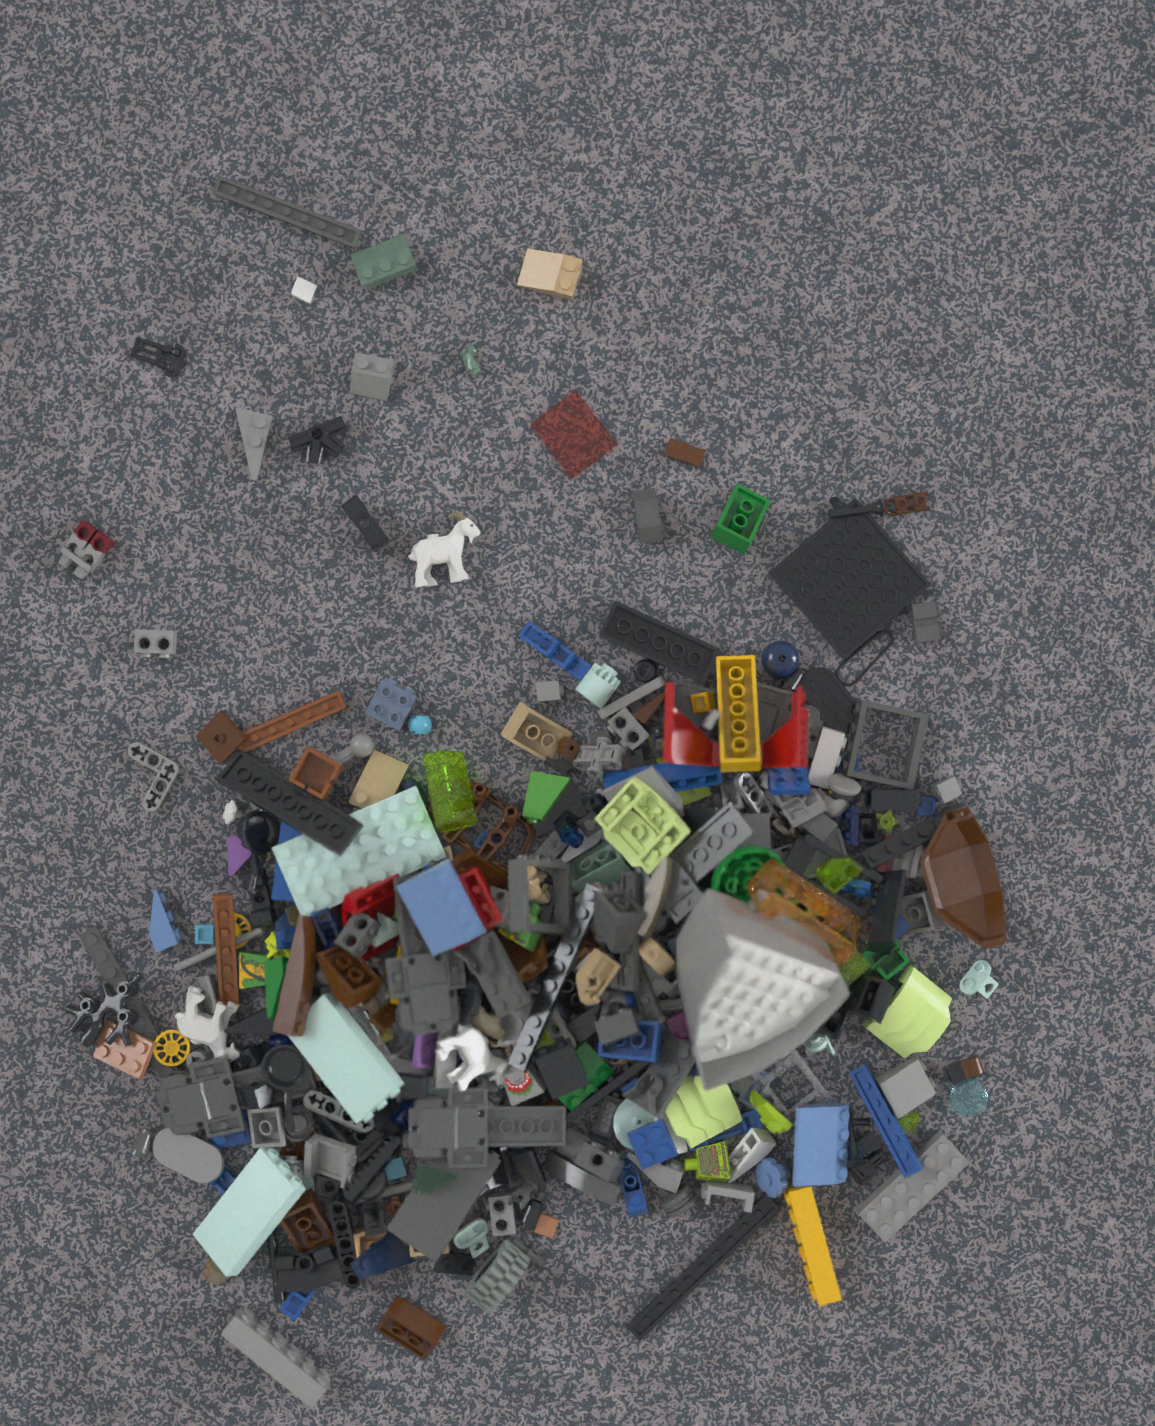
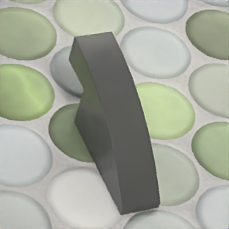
(580, 1178)

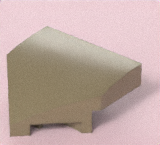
(488, 1024)

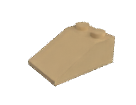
(550, 273)
(534, 732)
(378, 780)

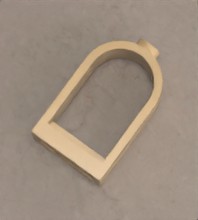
(657, 956)

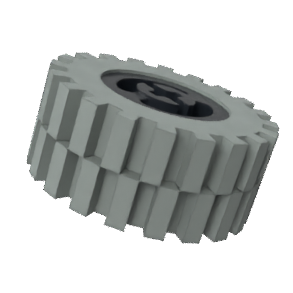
(497, 1276)

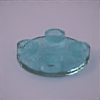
(968, 1097)

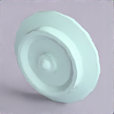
(627, 1118)

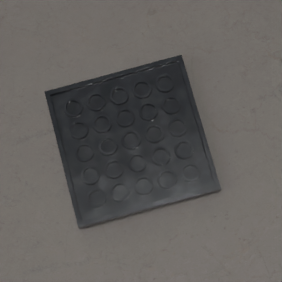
(849, 579)

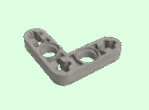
(160, 768)

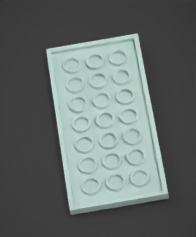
(392, 842)

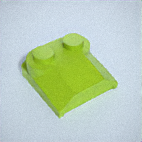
(769, 1114)

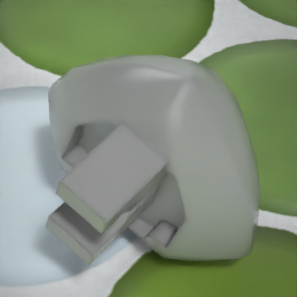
(494, 1093)

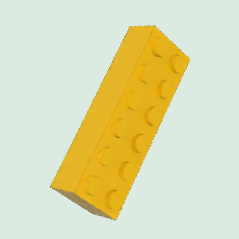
(738, 713)
(813, 1244)

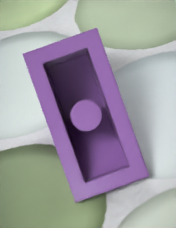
(237, 855)

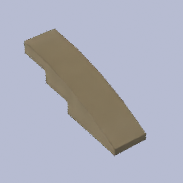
(658, 890)

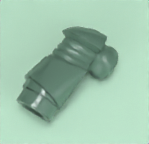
(470, 363)

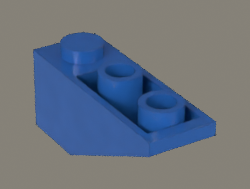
(632, 1188)

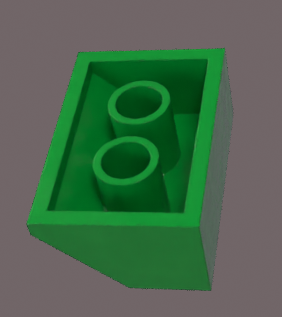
(596, 1070)

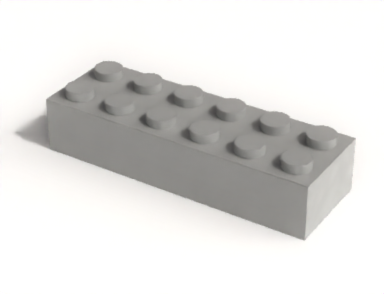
(903, 1197)
(276, 1356)

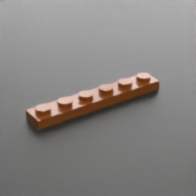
(293, 721)
(226, 948)

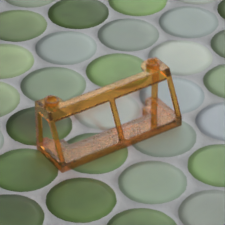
(836, 915)

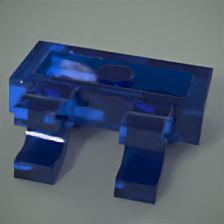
(852, 816)

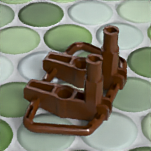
(510, 819)

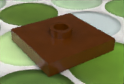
(221, 737)

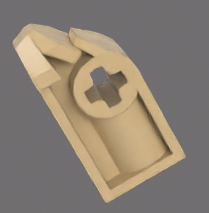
(599, 971)

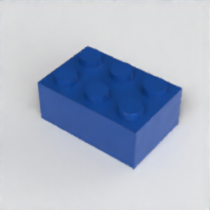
(641, 1048)

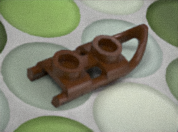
(902, 504)

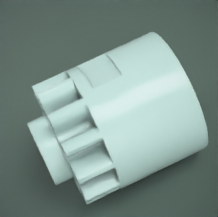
(598, 684)

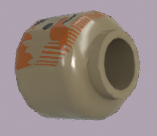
(213, 1273)

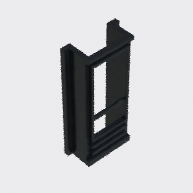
(800, 857)

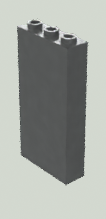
(433, 1219)

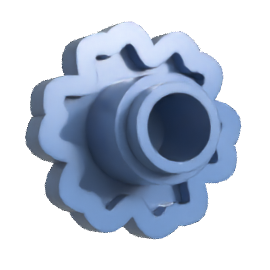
(772, 1177)

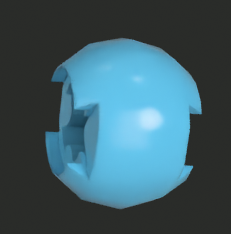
(419, 724)

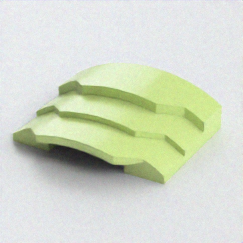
(641, 825)
(914, 1015)
(700, 1112)

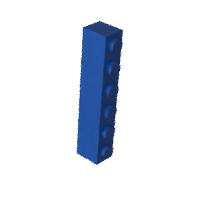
(678, 776)

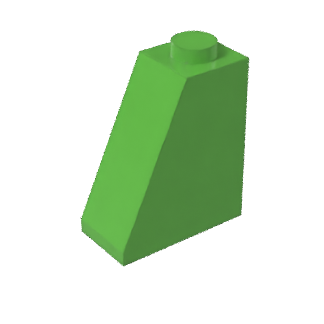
(543, 795)

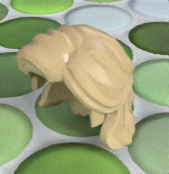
(536, 893)

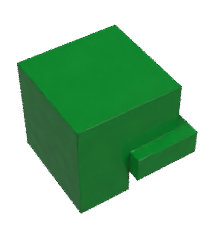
(887, 964)

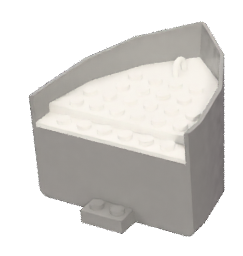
(750, 986)

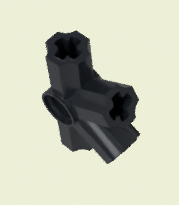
(316, 447)

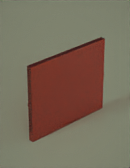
(573, 434)

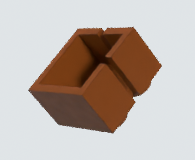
(317, 771)

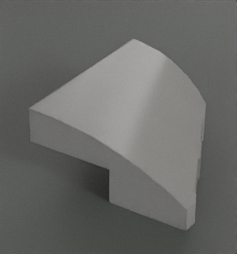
(801, 807)

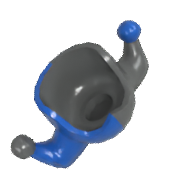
(615, 1000)

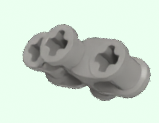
(596, 758)

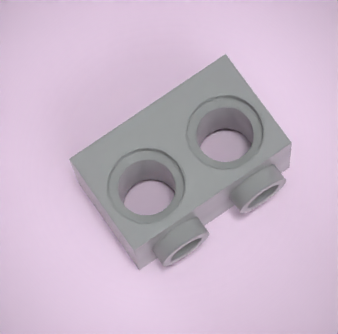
(155, 638)
(632, 725)
(505, 1213)

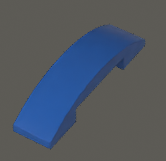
(750, 1120)

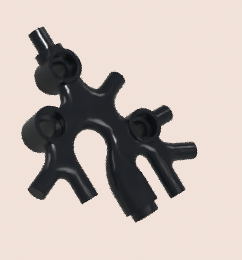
(97, 1010)

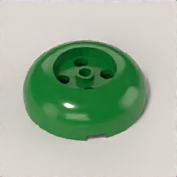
(746, 860)

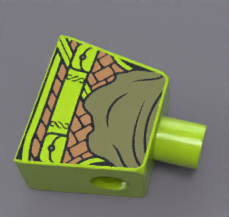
(710, 1163)

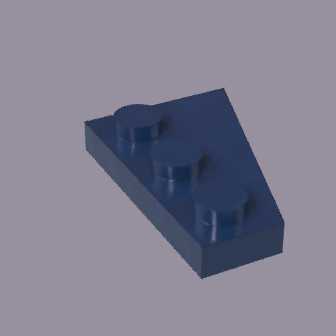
(381, 1256)

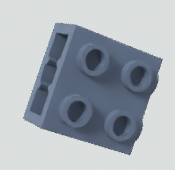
(391, 704)

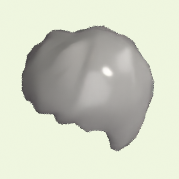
(834, 806)

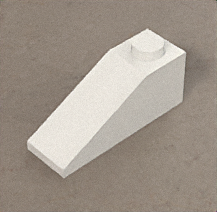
(750, 1151)

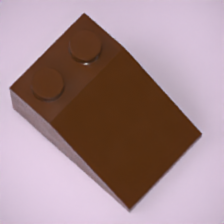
(348, 976)
(308, 1223)

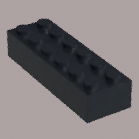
(659, 642)

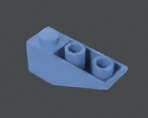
(162, 929)

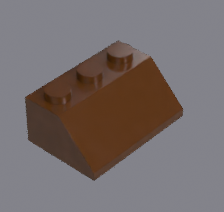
(410, 1327)

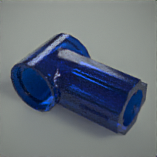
(401, 1115)

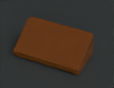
(684, 453)

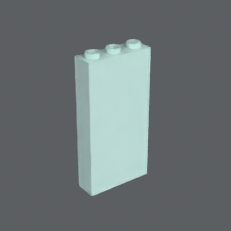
(347, 1059)
(249, 1211)

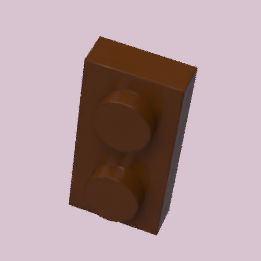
(384, 1017)

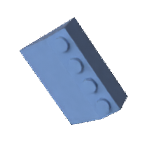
(441, 908)
(821, 1144)

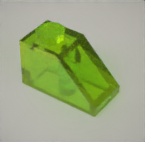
(837, 873)

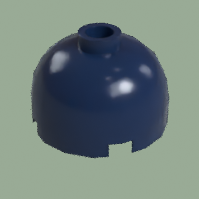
(772, 664)

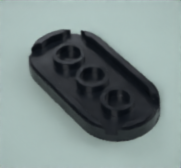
(829, 698)

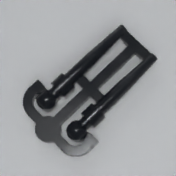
(179, 362)

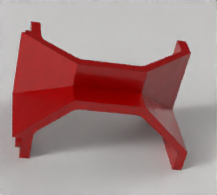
(691, 746)

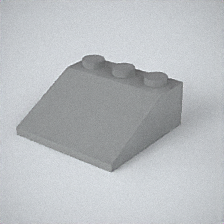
(655, 781)

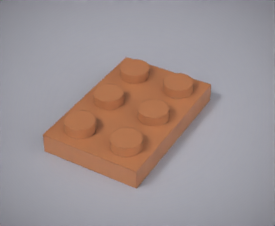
(128, 1059)

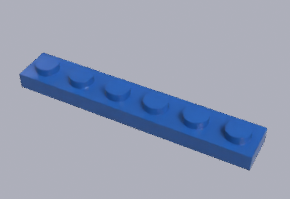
(885, 1120)

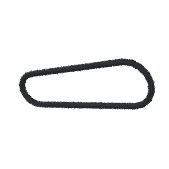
(862, 674)

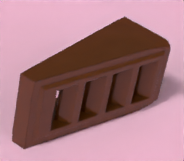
(648, 710)

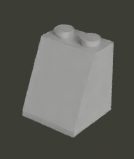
(906, 1086)

